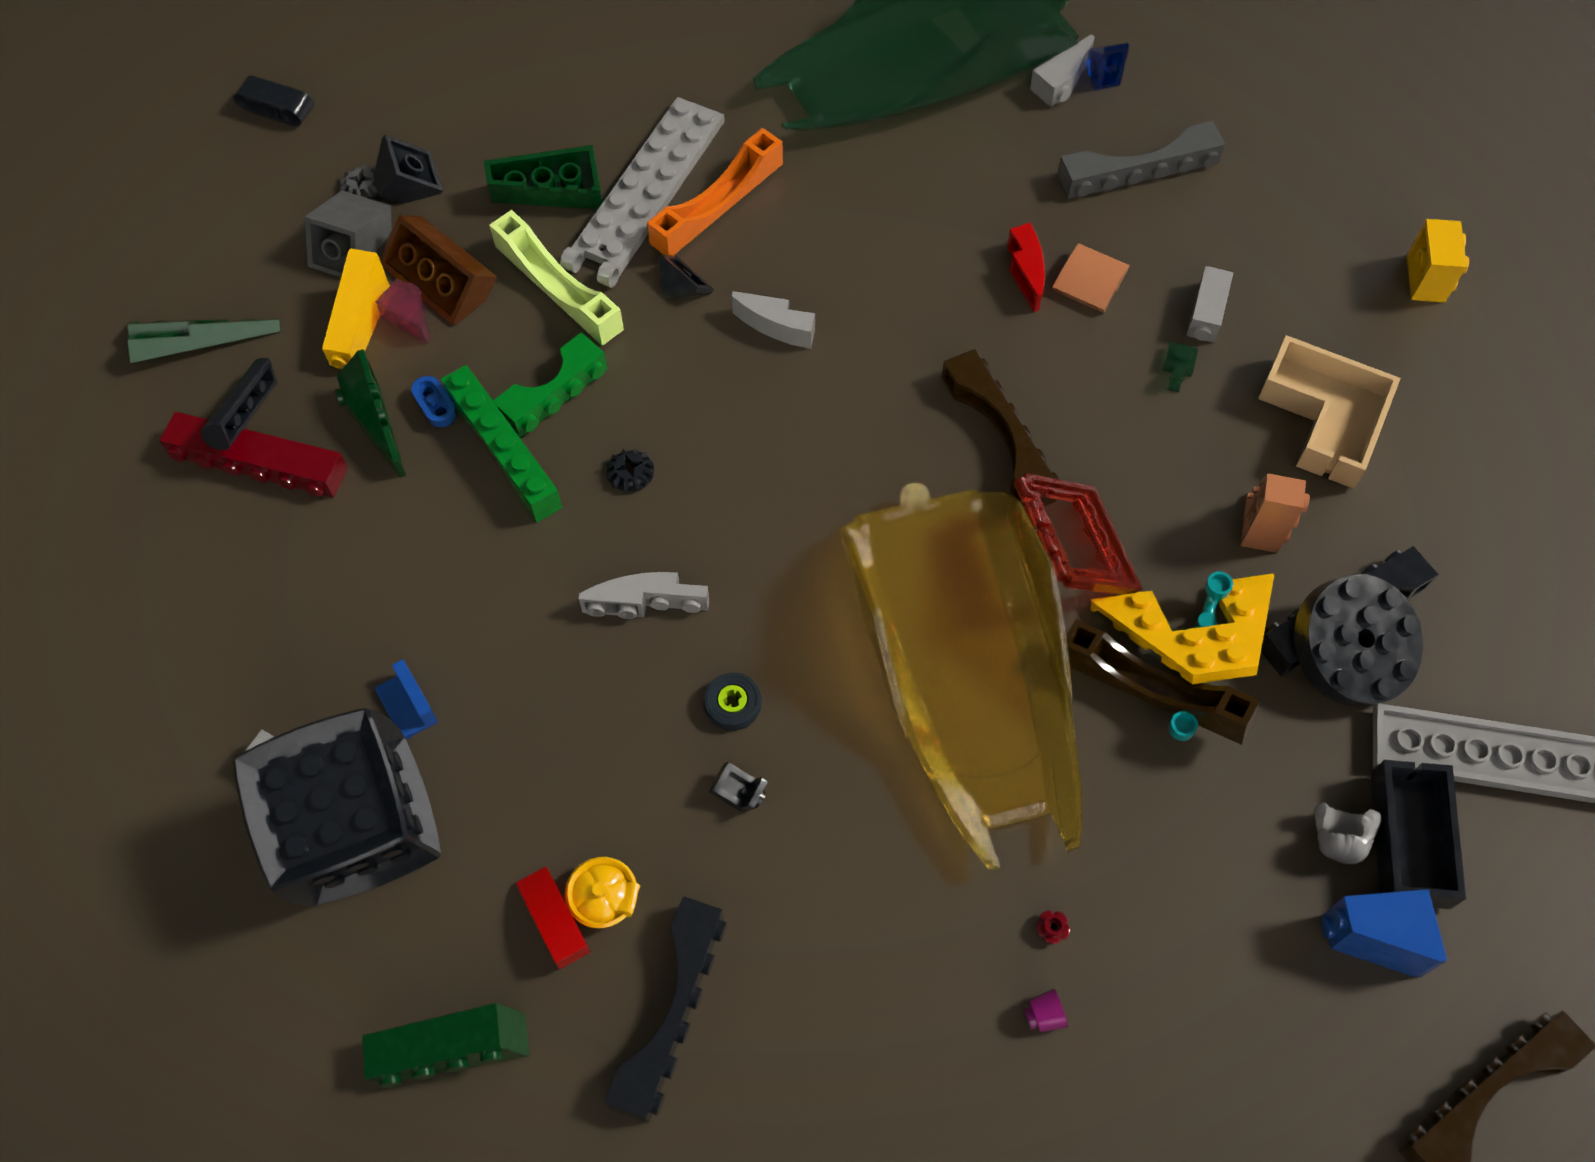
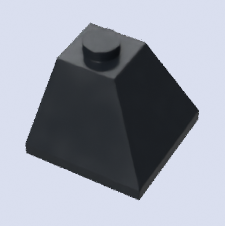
(405, 172)

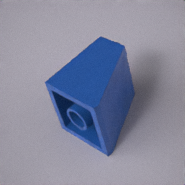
(1387, 930)

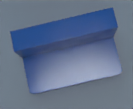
(406, 702)

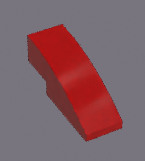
(1027, 263)
(553, 918)

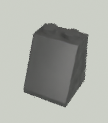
(344, 224)

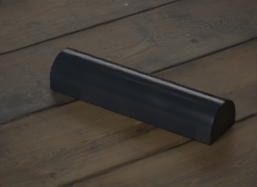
(240, 405)

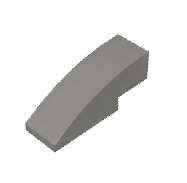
(775, 318)

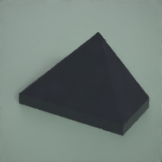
(679, 279)

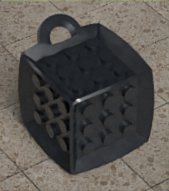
(335, 808)

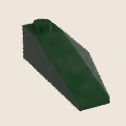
(365, 403)

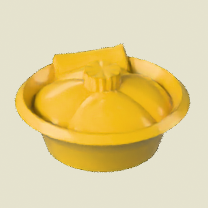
(601, 892)

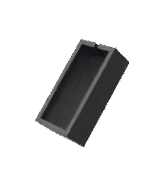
(1418, 831)

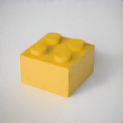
(1437, 260)

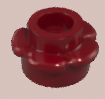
(1049, 935)

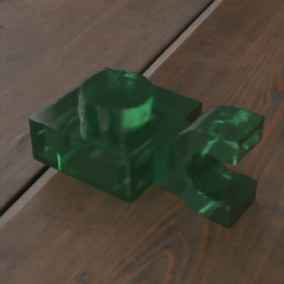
(1181, 362)

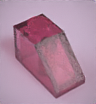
(405, 309)

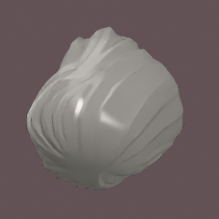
(1345, 835)

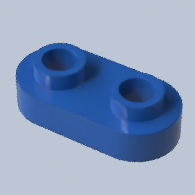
(435, 403)

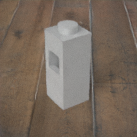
(1210, 304)

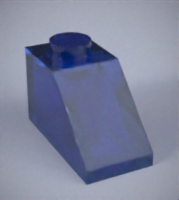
(1107, 64)

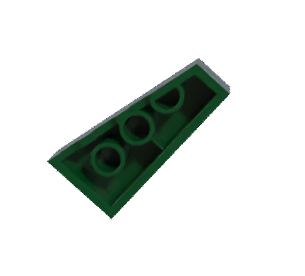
(546, 179)

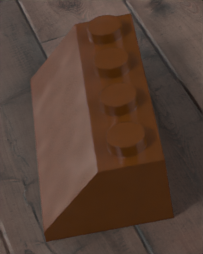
(441, 269)

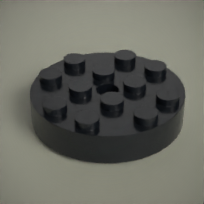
(1358, 640)

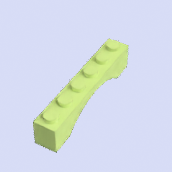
(587, 307)

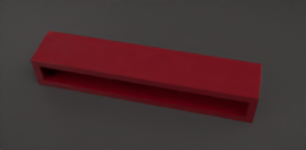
(258, 456)

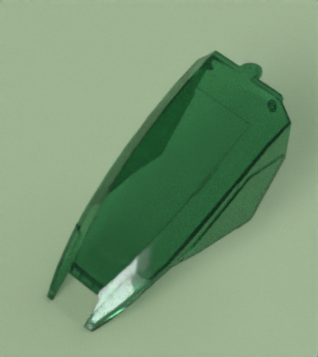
(914, 55)

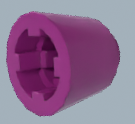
(1046, 1012)

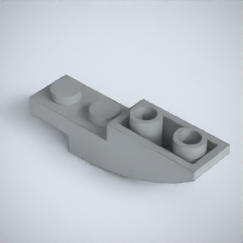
(632, 593)

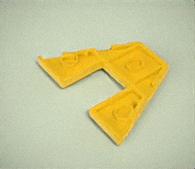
(1200, 652)

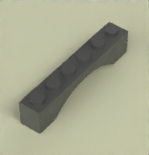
(1093, 172)

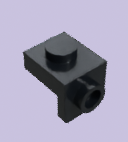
(738, 788)

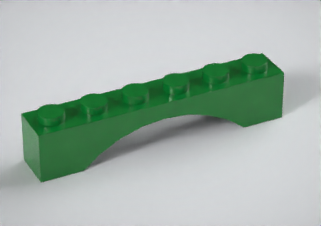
(512, 455)

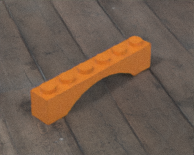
(681, 223)

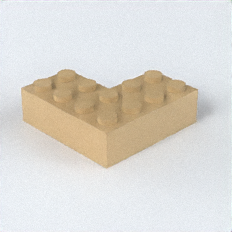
(1341, 398)

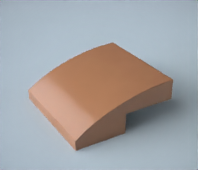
(1090, 277)

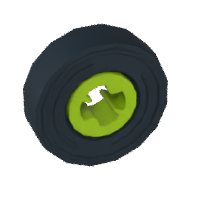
(727, 716)

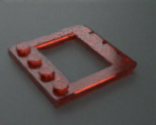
(1118, 571)

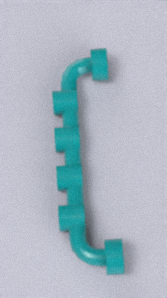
(1218, 587)

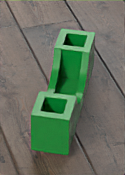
(530, 405)

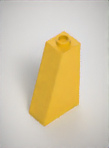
(355, 307)

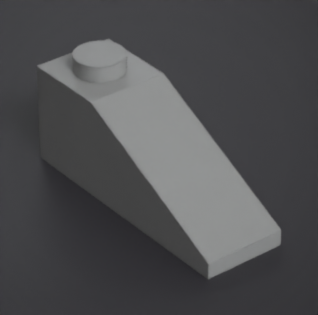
(1059, 75)

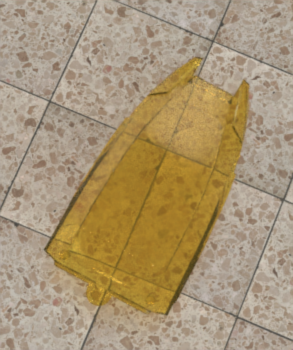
(973, 656)

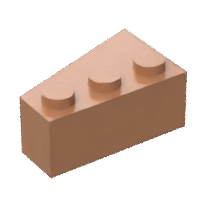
(1273, 512)

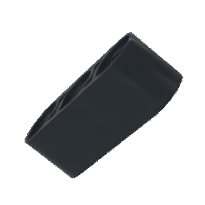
(273, 100)

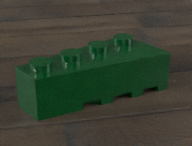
(445, 1044)

